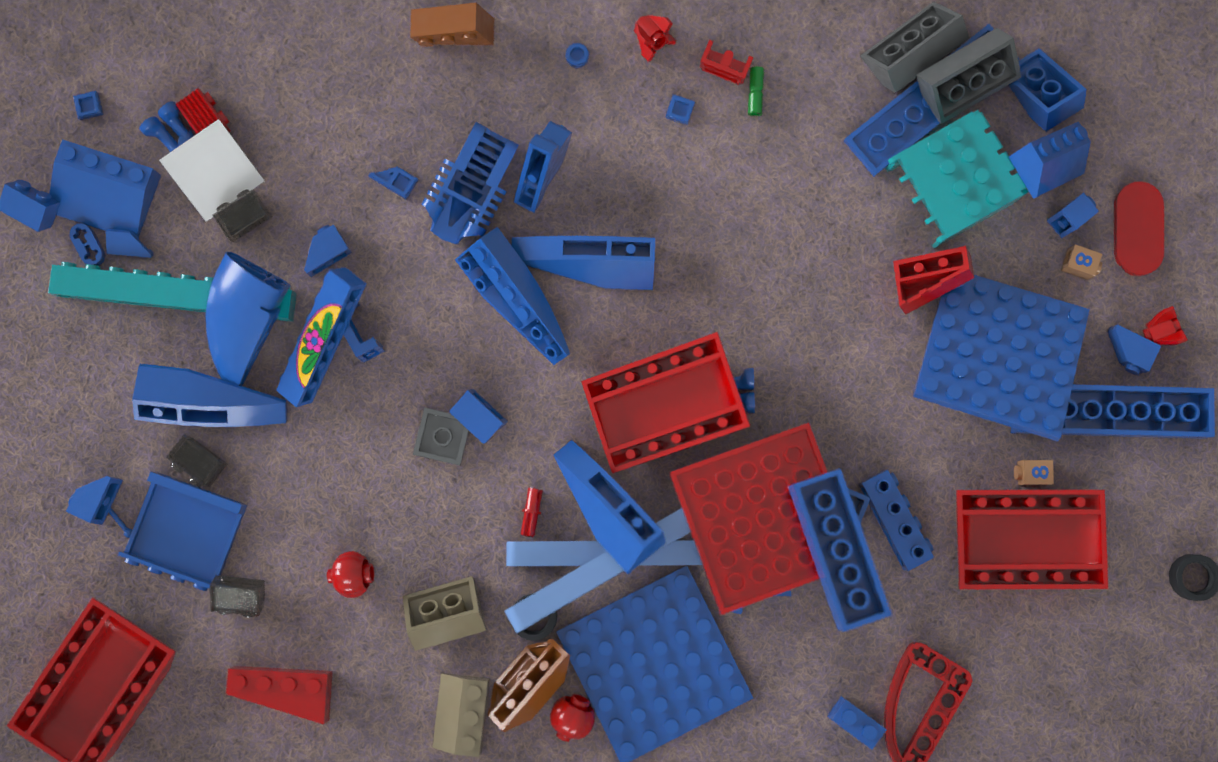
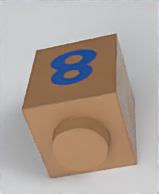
(1082, 262)
(1034, 472)

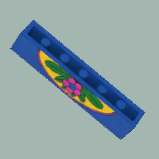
(320, 336)

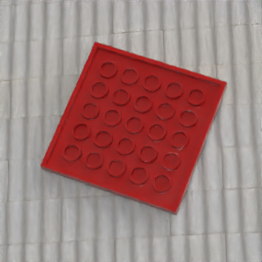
(747, 518)

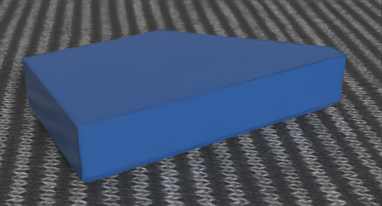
(396, 181)
(125, 243)

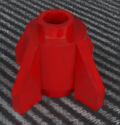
(653, 34)
(1165, 328)

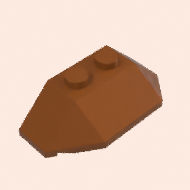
(528, 684)

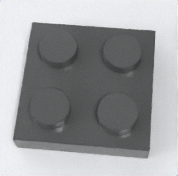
(441, 437)

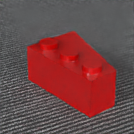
(931, 276)

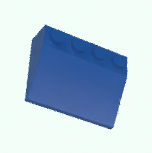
(102, 188)

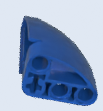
(241, 314)

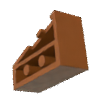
(452, 25)

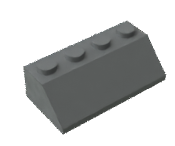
(916, 46)
(970, 74)

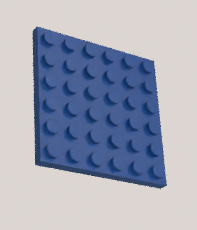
(1003, 355)
(654, 665)

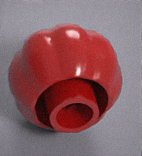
(351, 574)
(572, 717)

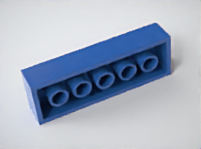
(839, 550)

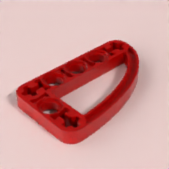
(935, 708)

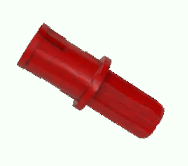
(531, 512)

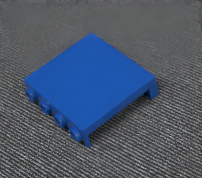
(183, 531)

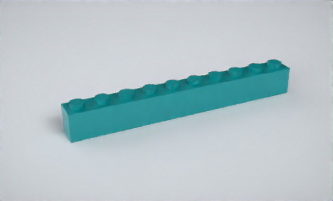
(140, 288)

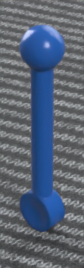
(127, 531)

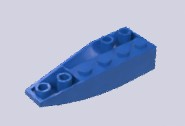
(595, 260)
(513, 292)
(201, 400)
(609, 510)

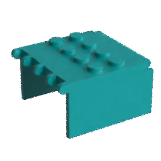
(960, 175)

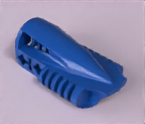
(470, 185)

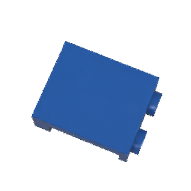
(363, 350)

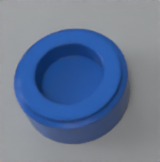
(577, 55)

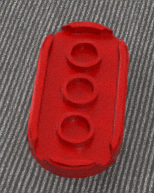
(1139, 228)

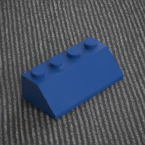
(1053, 159)

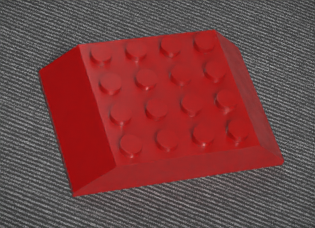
(665, 403)
(1031, 539)
(93, 687)

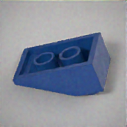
(1047, 90)

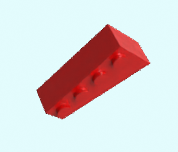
(286, 690)

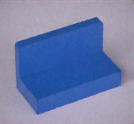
(478, 415)

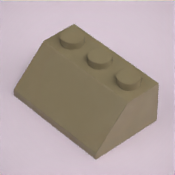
(443, 613)
(461, 714)

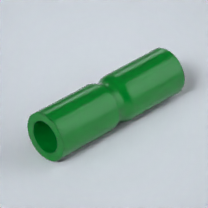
(756, 86)

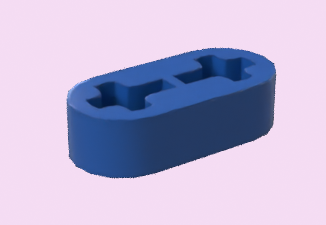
(82, 247)

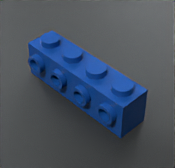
(896, 520)

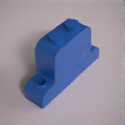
(541, 164)

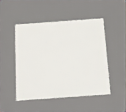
(211, 169)

